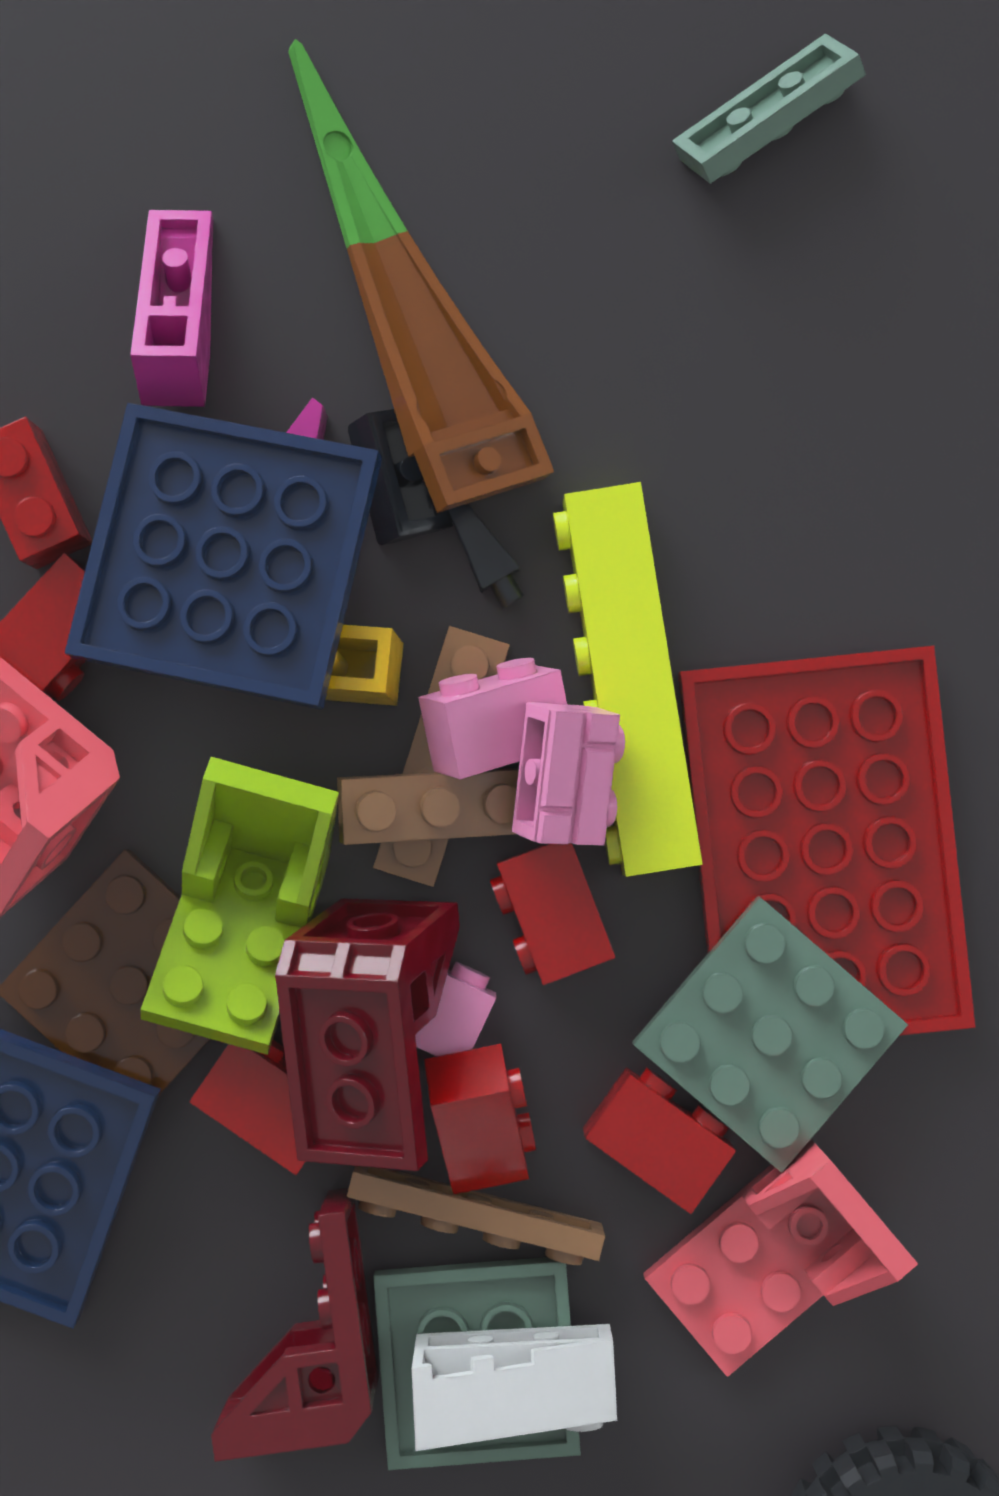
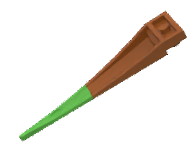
(446, 390)

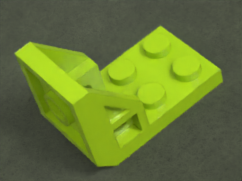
(245, 888)

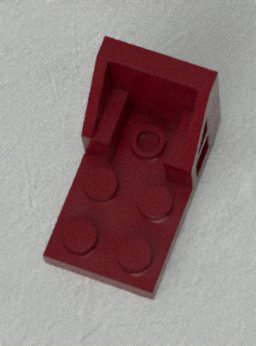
(349, 1010)
(289, 1395)

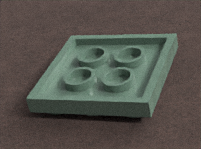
(769, 1033)
(458, 1300)

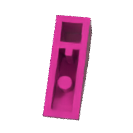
(174, 309)

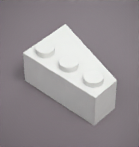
(511, 1383)

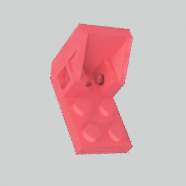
(49, 784)
(775, 1256)

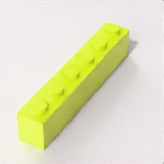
(629, 675)

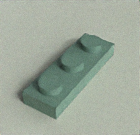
(769, 108)

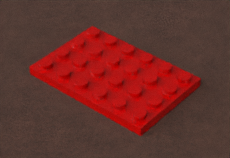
(836, 811)

